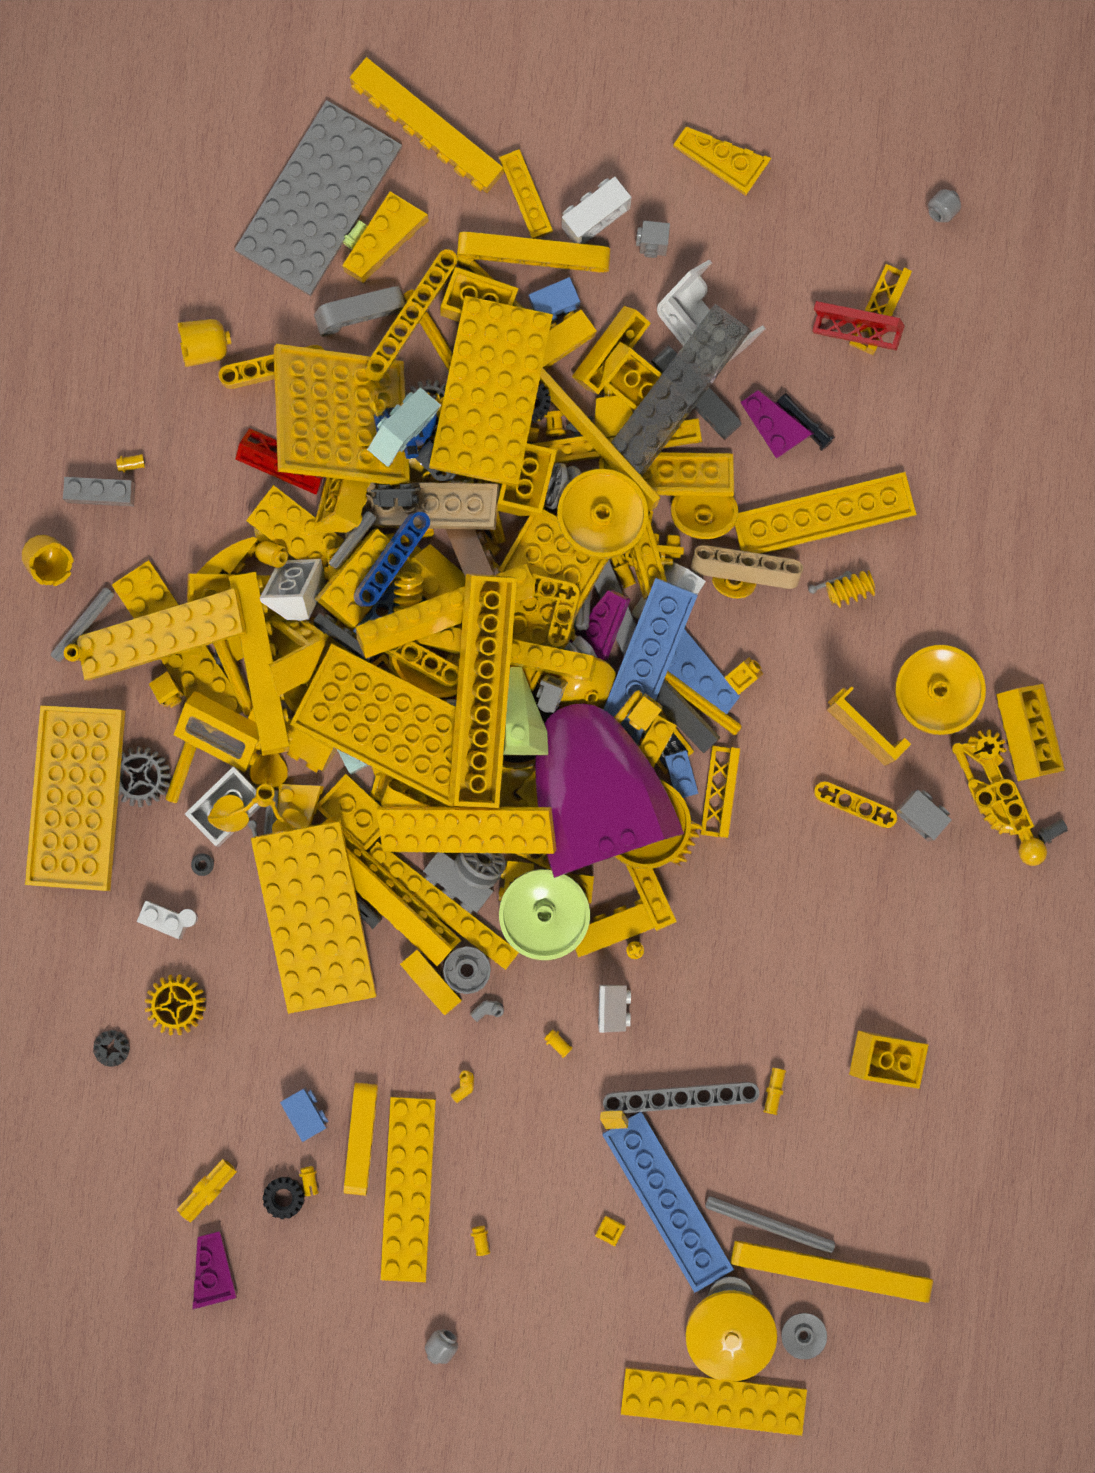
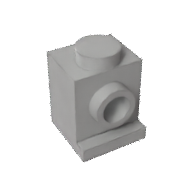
(550, 693)

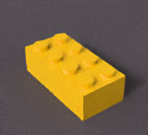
(339, 592)

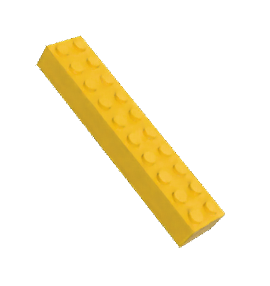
(482, 690)

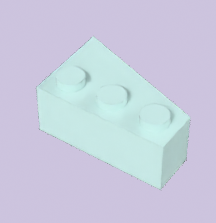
(403, 425)

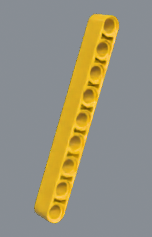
(832, 1271)

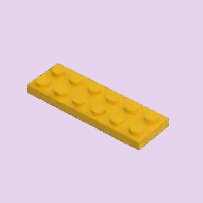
(689, 474)

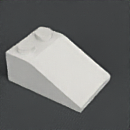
(613, 1008)

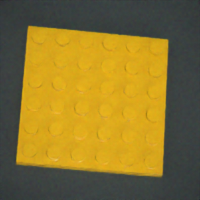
(327, 415)

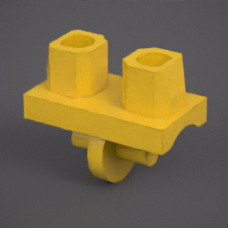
(672, 549)

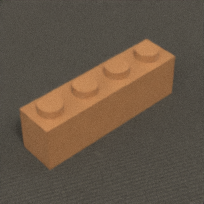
(472, 552)

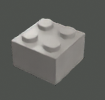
(923, 815)

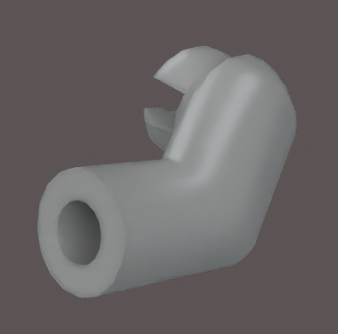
(487, 1008)

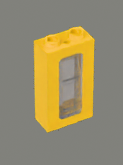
(219, 731)

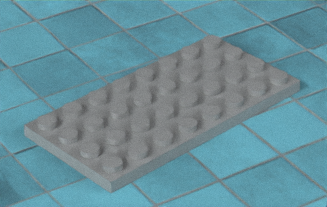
(318, 198)

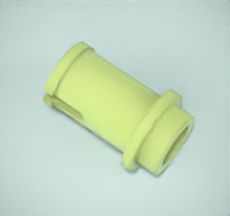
(354, 235)

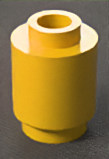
(271, 554)

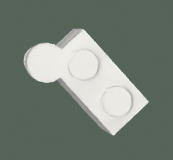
(166, 919)

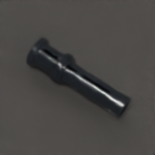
(820, 435)

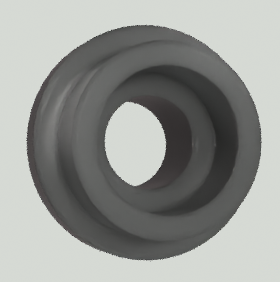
(195, 864)

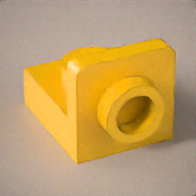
(744, 675)

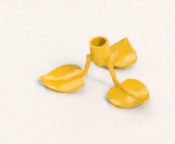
(268, 772)

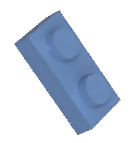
(681, 773)

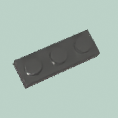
(343, 637)

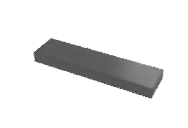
(686, 717)

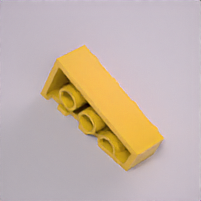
(386, 233)

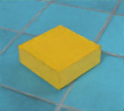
(614, 1119)
(610, 1230)

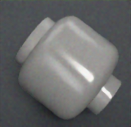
(944, 205)
(441, 1346)

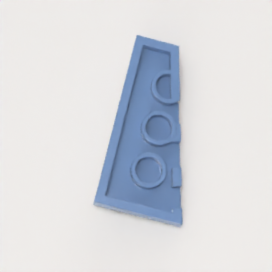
(700, 674)

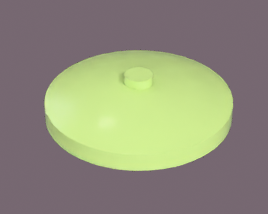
(544, 914)

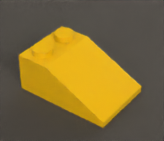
(888, 1059)

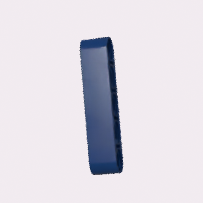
(399, 551)

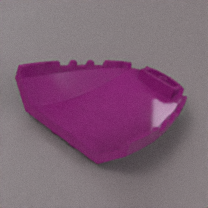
(599, 790)

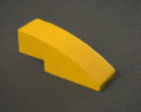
(430, 982)

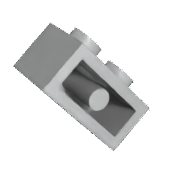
(653, 238)

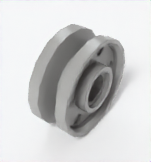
(559, 480)
(480, 869)
(470, 956)

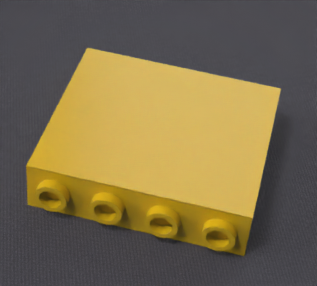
(863, 731)

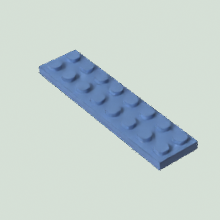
(651, 647)
(668, 1202)

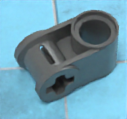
(424, 459)

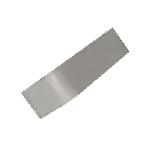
(357, 309)

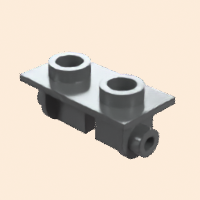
(386, 495)

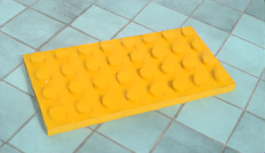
(491, 391)
(548, 555)
(380, 722)
(75, 798)
(314, 917)

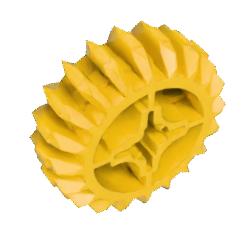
(195, 1001)

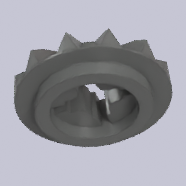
(115, 1058)

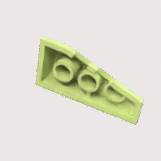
(524, 725)

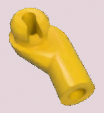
(466, 1086)

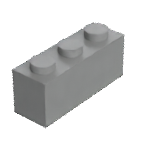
(99, 491)
(442, 871)

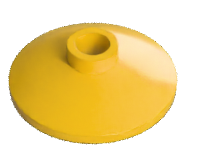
(733, 588)

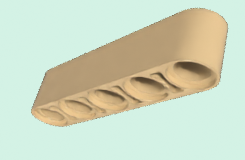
(746, 566)

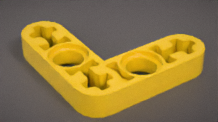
(561, 604)

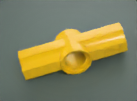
(206, 1190)

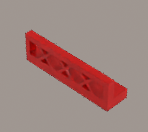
(858, 317)
(265, 460)

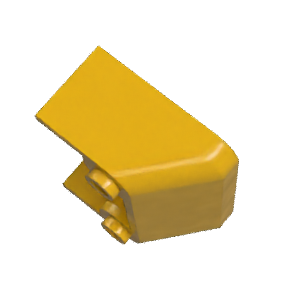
(297, 642)

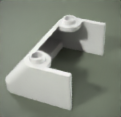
(684, 309)

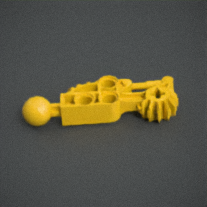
(1032, 850)

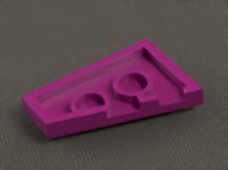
(774, 424)
(605, 623)
(213, 1274)

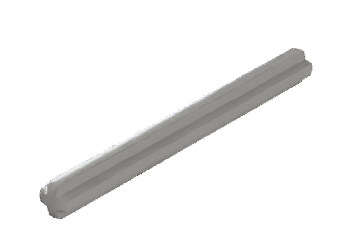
(770, 1224)

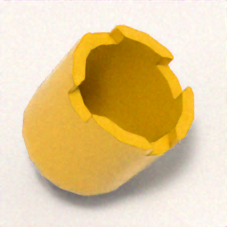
(203, 341)
(47, 560)

